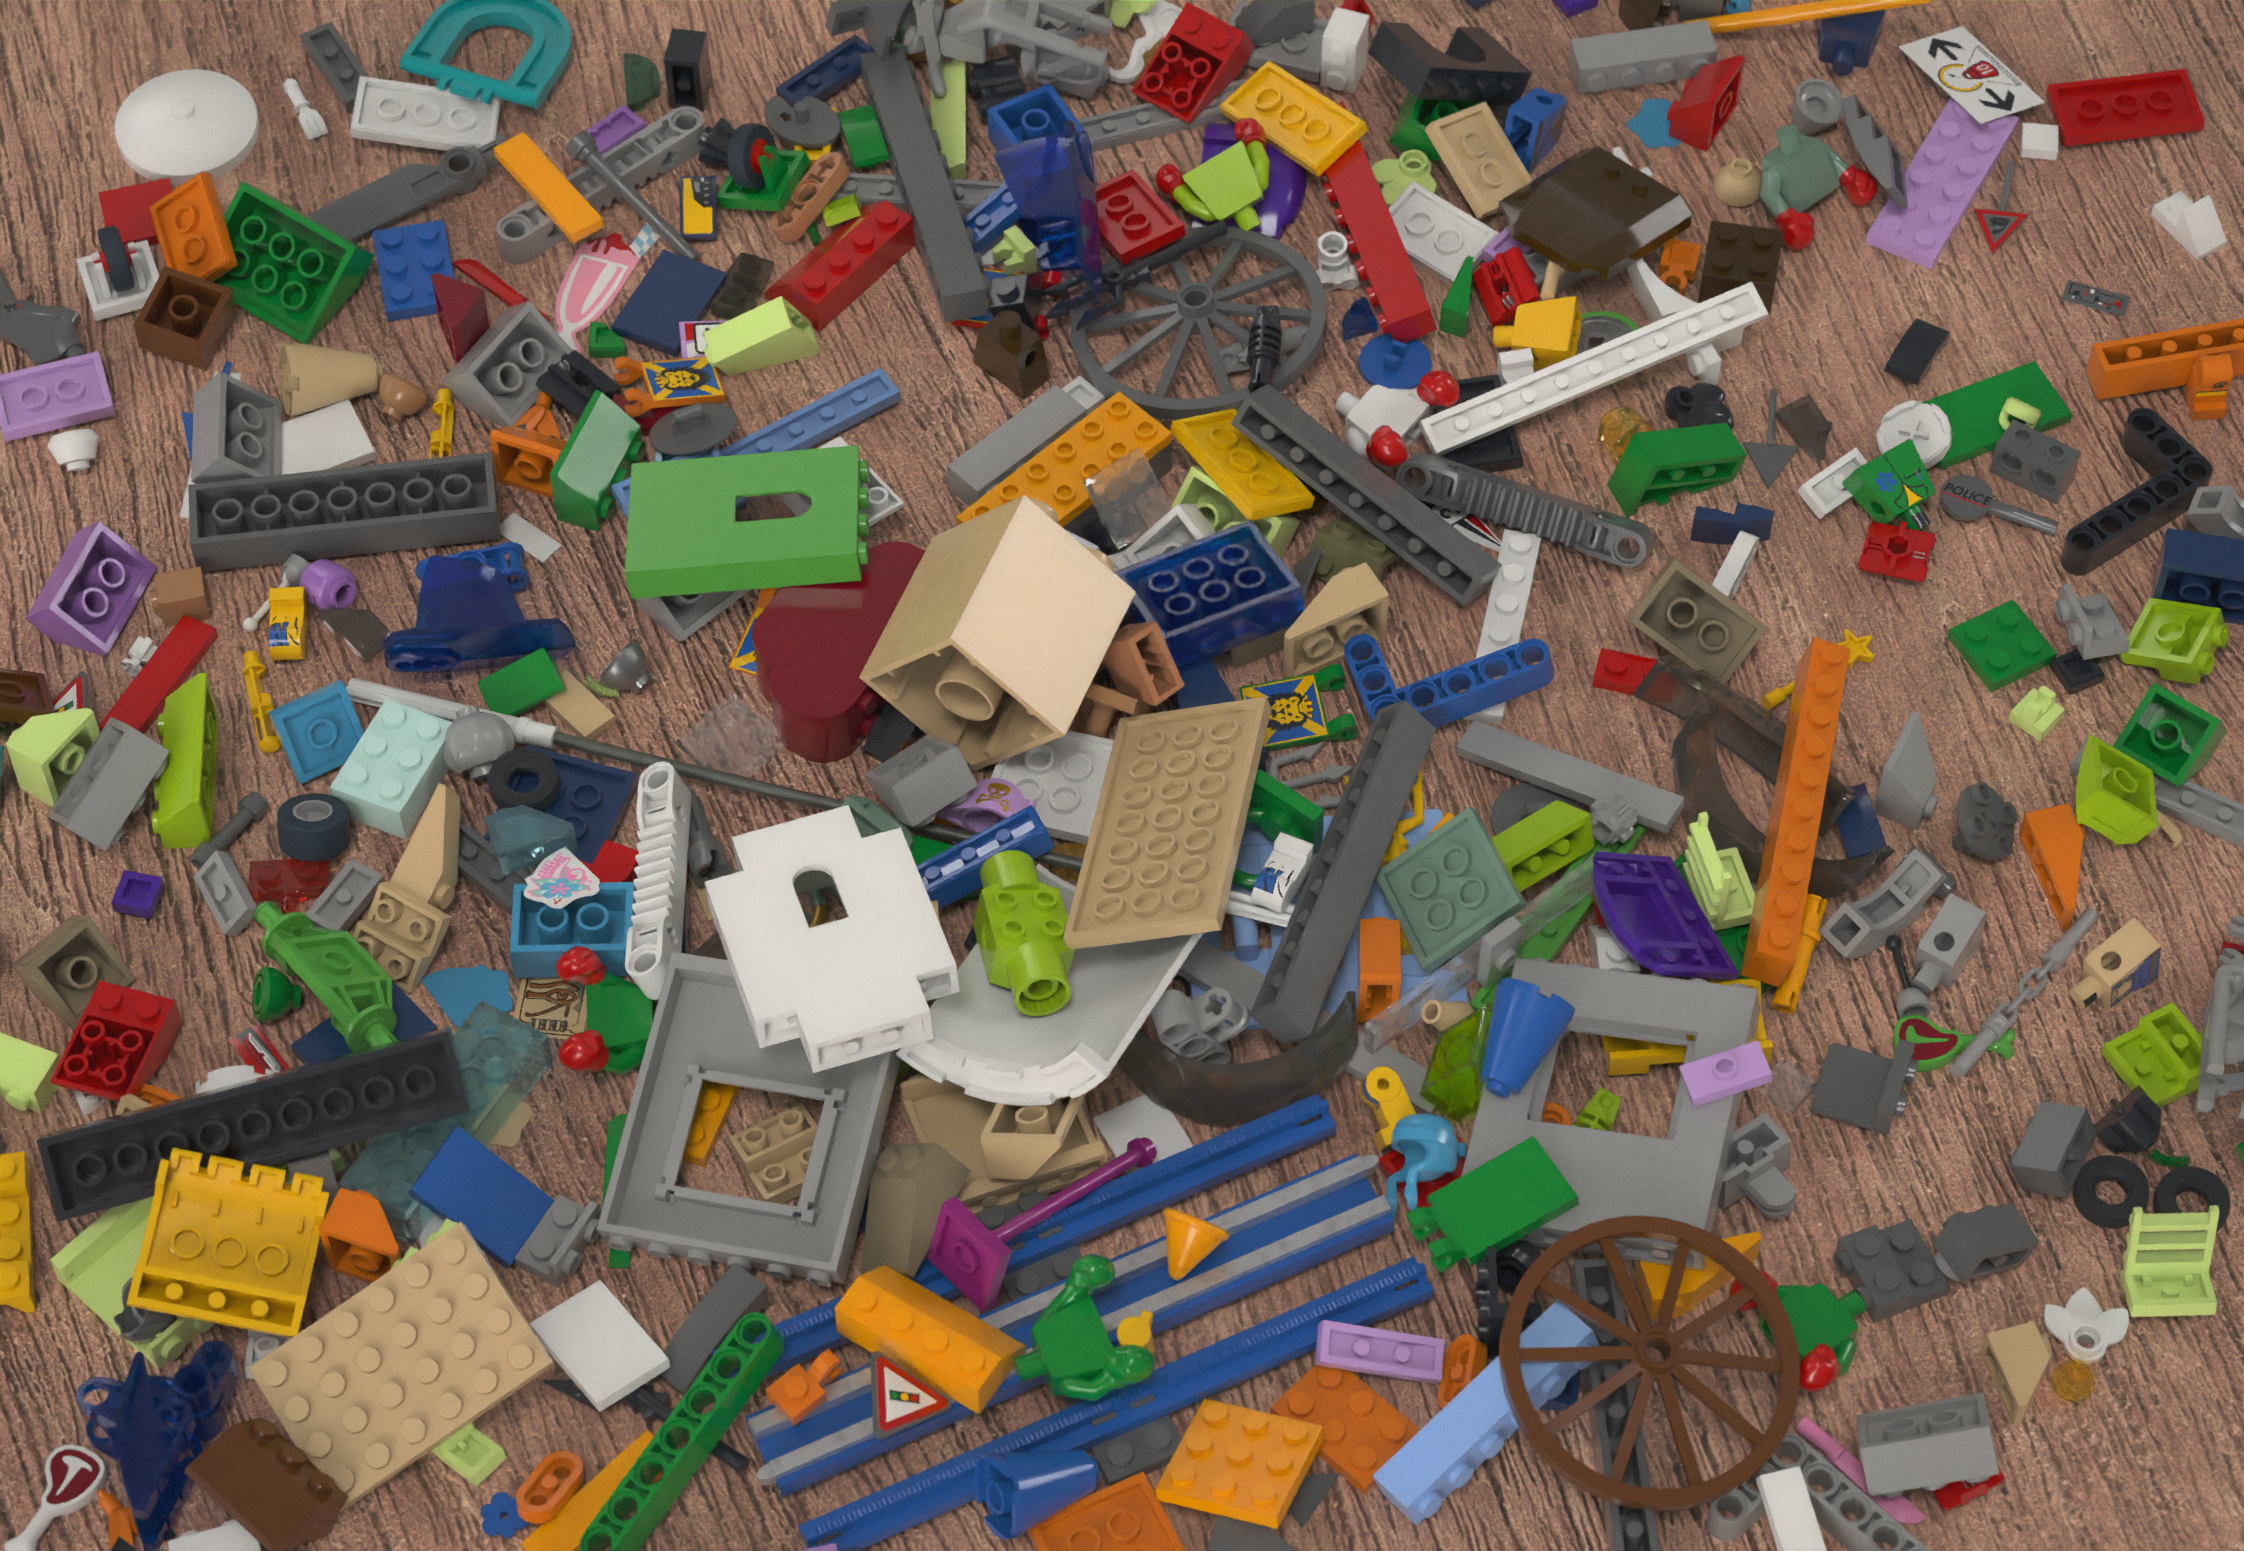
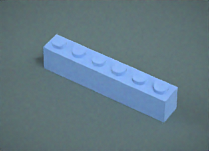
(1478, 1420)

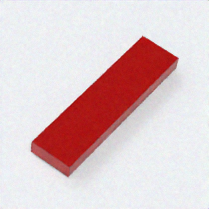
(163, 674)

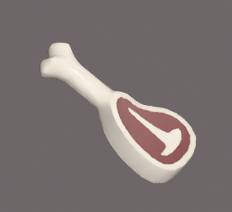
(72, 1481)

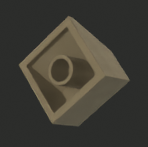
(68, 966)

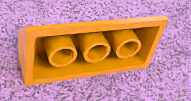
(927, 1336)

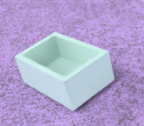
(393, 769)

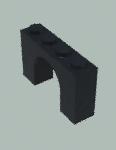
(1470, 70)

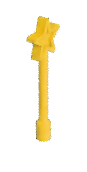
(1858, 651)

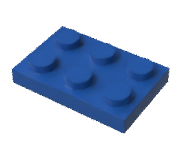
(406, 261)

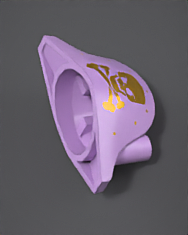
(986, 805)

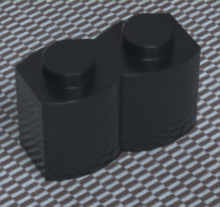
(994, 83)

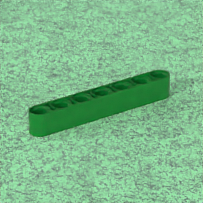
(684, 1422)

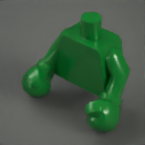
(1074, 1345)

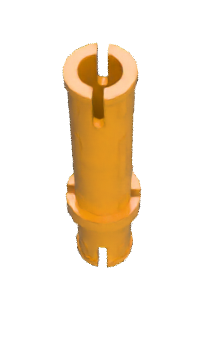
(1788, 992)

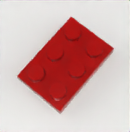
(1134, 218)

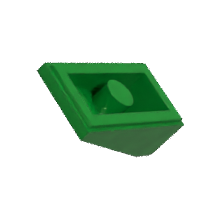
(1456, 304)

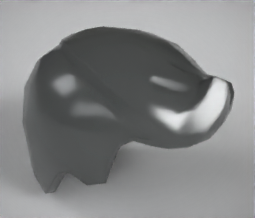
(140, 1324)

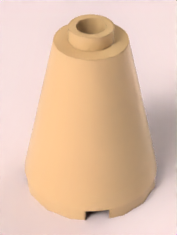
(323, 376)

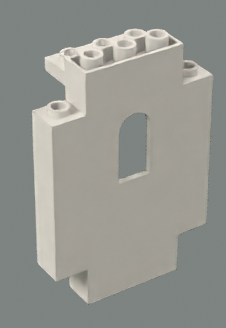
(841, 984)

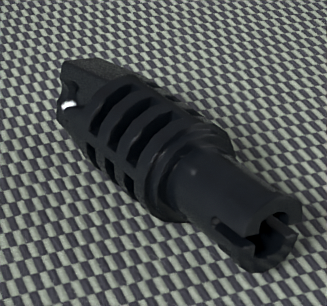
(1264, 346)

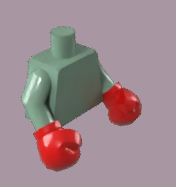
(1800, 175)

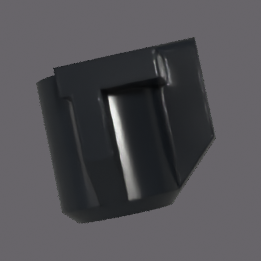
(2132, 1122)

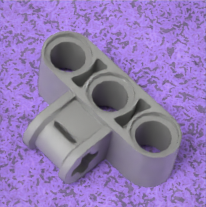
(1198, 1025)

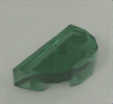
(641, 81)

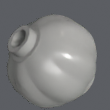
(476, 742)

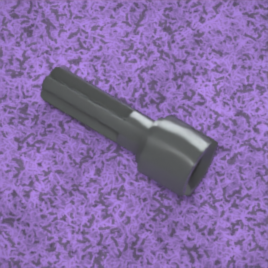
(705, 854)

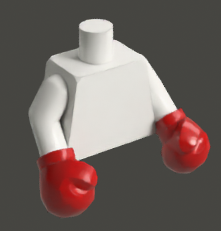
(1387, 419)

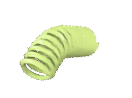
(606, 690)

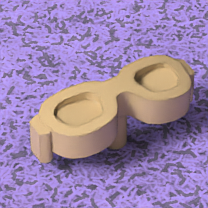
(2170, 828)

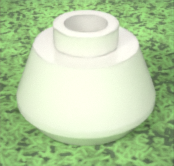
(74, 448)

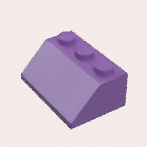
(91, 590)

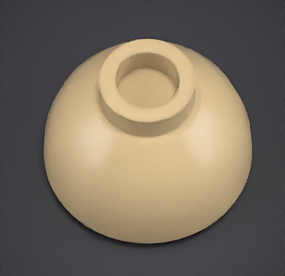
(1738, 183)

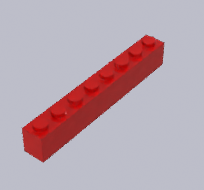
(1378, 245)

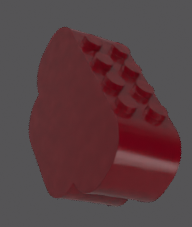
(815, 647)

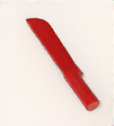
(491, 282)

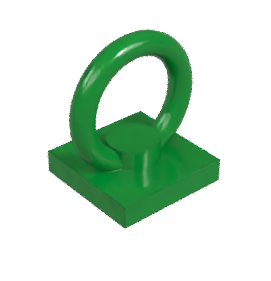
(1278, 810)

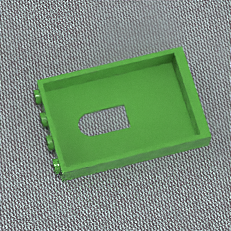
(687, 534)

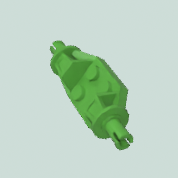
(336, 972)

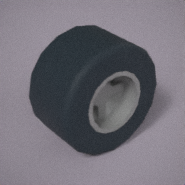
(313, 827)

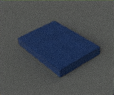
(668, 294)
(327, 1042)

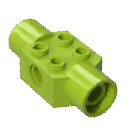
(1022, 934)

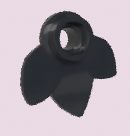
(1697, 405)

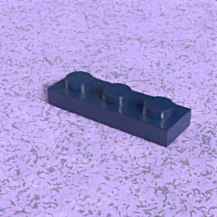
(827, 73)

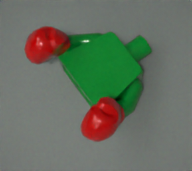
(616, 1017)
(1821, 1327)

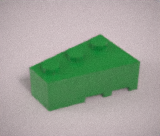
(1673, 462)

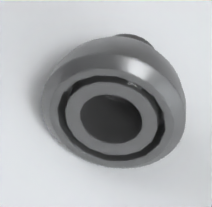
(627, 669)

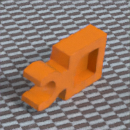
(1679, 263)

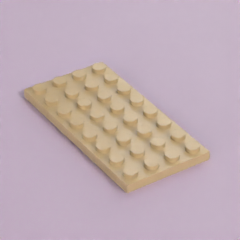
(1168, 824)

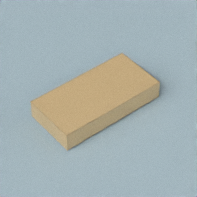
(580, 709)

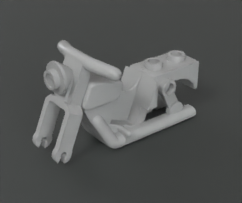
(978, 25)
(2223, 1027)

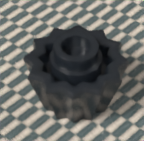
(716, 143)

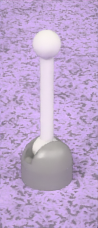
(290, 574)

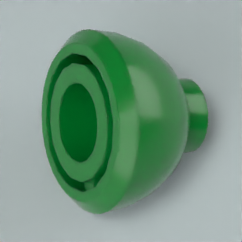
(273, 995)

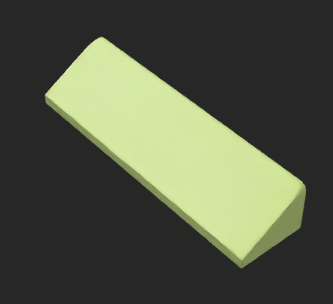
(949, 118)

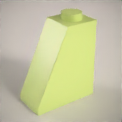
(761, 339)

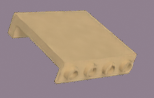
(956, 1122)

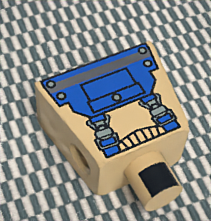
(2118, 967)

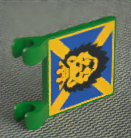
(1298, 711)

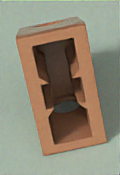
(1142, 663)

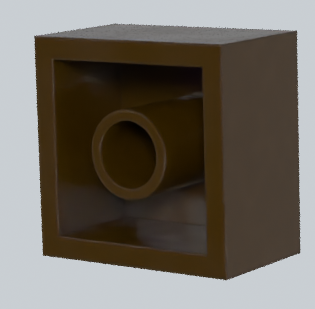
(1740, 256)

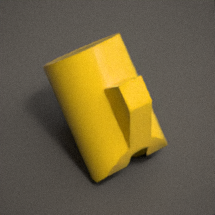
(1137, 1331)

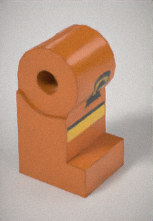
(2209, 386)

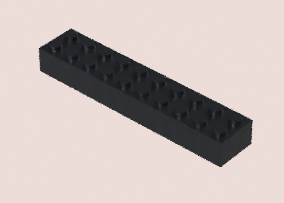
(258, 1120)

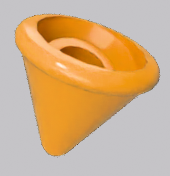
(1189, 1241)

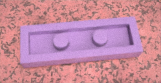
(1379, 1352)

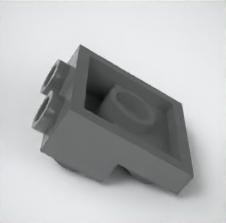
(1890, 1269)

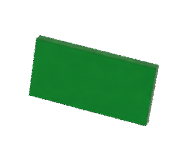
(1976, 410)

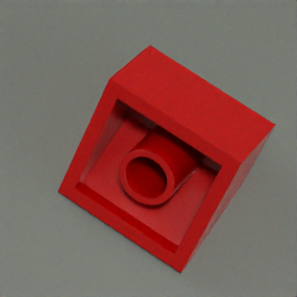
(1707, 103)

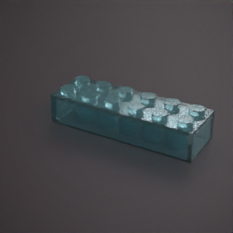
(500, 1067)

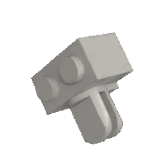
(1756, 1166)

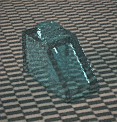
(526, 837)

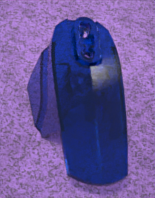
(1057, 202)

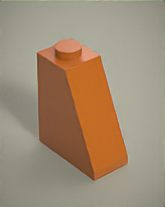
(1378, 966)

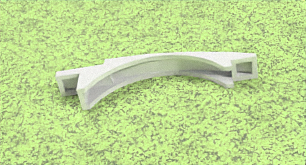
(1662, 301)

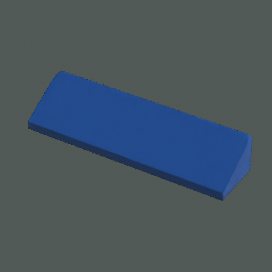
(958, 869)

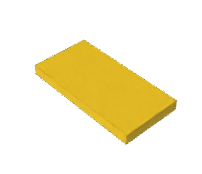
(1295, 117)
(1240, 467)

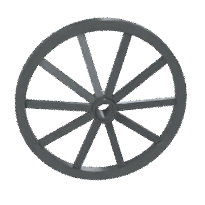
(1198, 312)

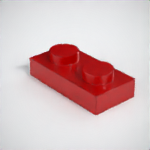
(1621, 671)

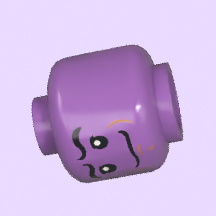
(328, 585)

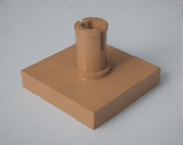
(1105, 704)

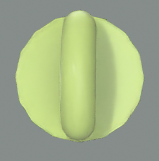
(2020, 410)

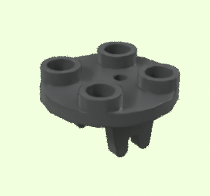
(1985, 823)

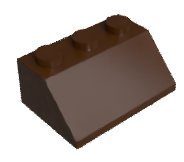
(268, 1485)

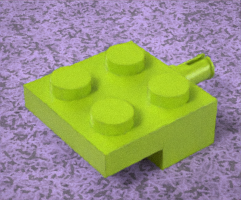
(2158, 1055)

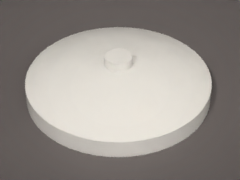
(187, 126)

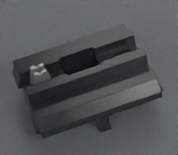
(562, 380)

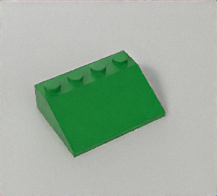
(289, 264)

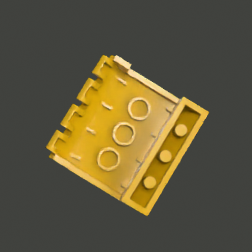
(229, 1244)

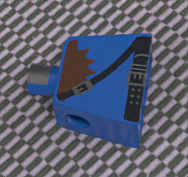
(1538, 119)

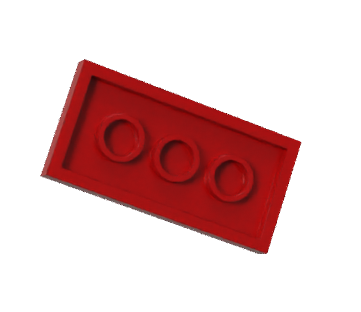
(2125, 107)

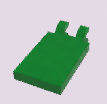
(1493, 1205)

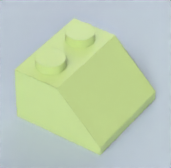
(50, 751)

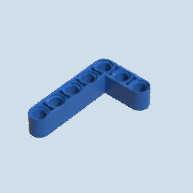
(1442, 688)

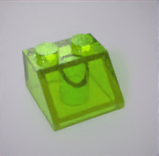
(1456, 1065)

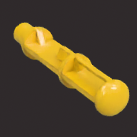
(441, 439)
(260, 702)

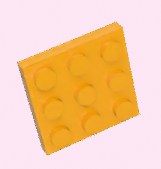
(1240, 1463)

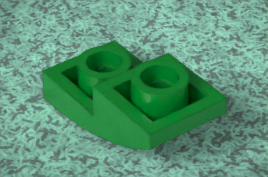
(863, 136)

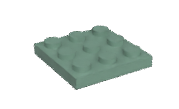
(1450, 889)

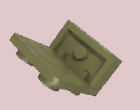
(1349, 545)

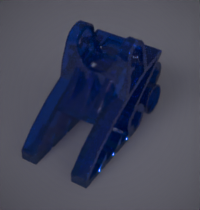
(143, 1442)

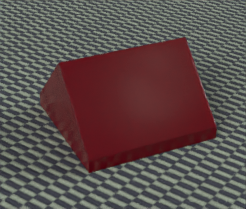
(460, 313)

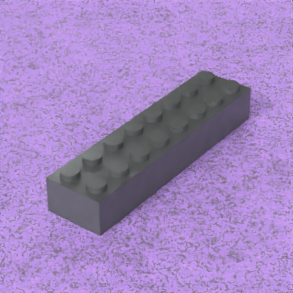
(344, 511)

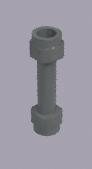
(250, 809)

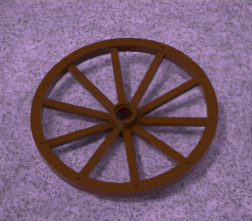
(1646, 1369)

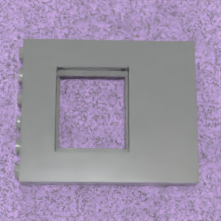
(707, 1036)
(1616, 1170)

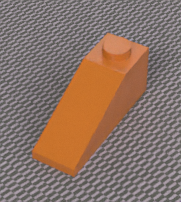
(2055, 851)

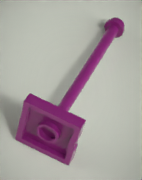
(979, 1258)

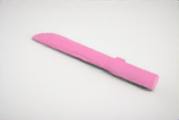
(1897, 1507)

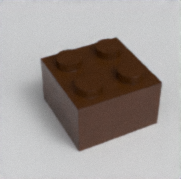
(185, 318)

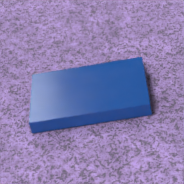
(484, 1193)

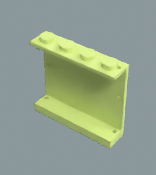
(103, 1261)

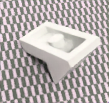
(2191, 224)

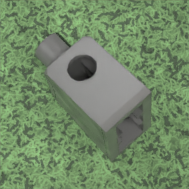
(1948, 944)

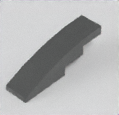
(1876, 151)

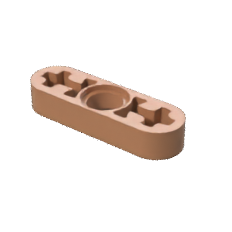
(824, 178)

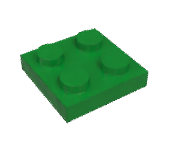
(2001, 645)

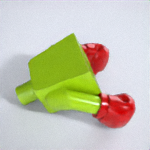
(1226, 183)

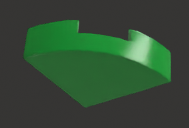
(604, 342)

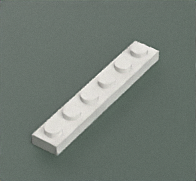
(1507, 604)

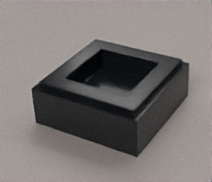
(2075, 672)

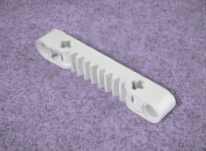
(661, 881)

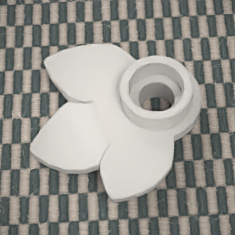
(2085, 1322)

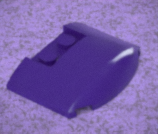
(1285, 190)
(1657, 917)

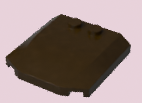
(1594, 213)

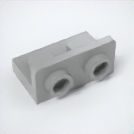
(2091, 624)
(559, 1240)

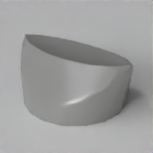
(1816, 106)

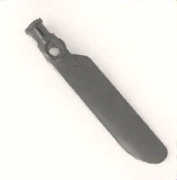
(407, 191)

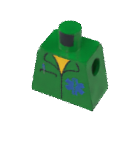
(1893, 486)

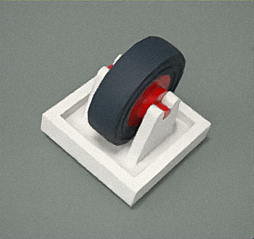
(118, 276)

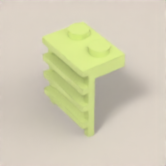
(1717, 879)
(2170, 1280)

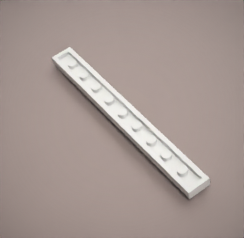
(1592, 369)

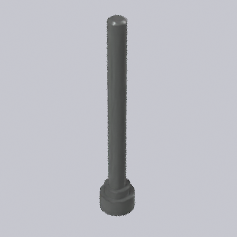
(583, 148)

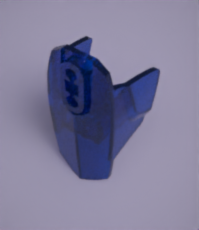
(470, 623)

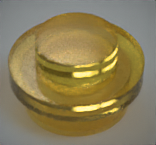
(2073, 1381)

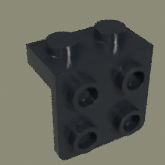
(1490, 1311)

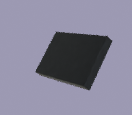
(1491, 453)

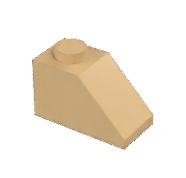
(2017, 1365)

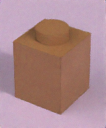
(180, 594)

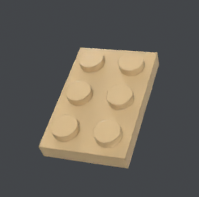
(1478, 157)

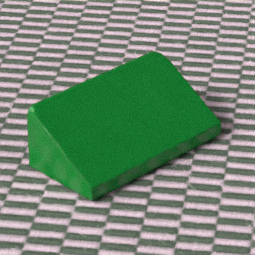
(522, 683)

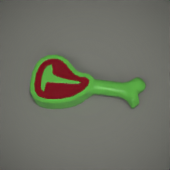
(1940, 1046)

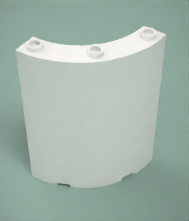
(1036, 1059)

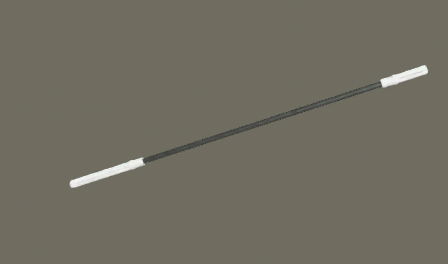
(549, 736)

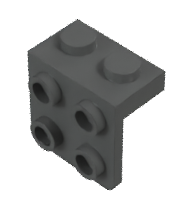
(1864, 1086)

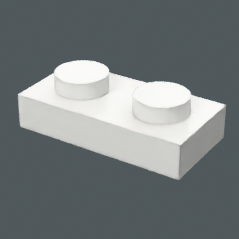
(1825, 490)

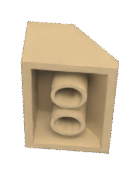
(1025, 1137)

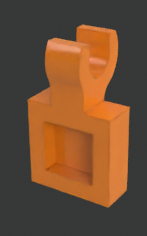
(801, 1391)

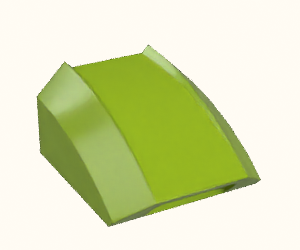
(2115, 794)

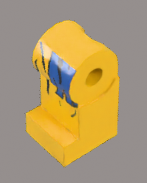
(288, 623)
(1389, 1101)

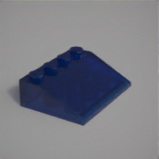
(1214, 593)

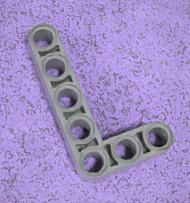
(1840, 1498)

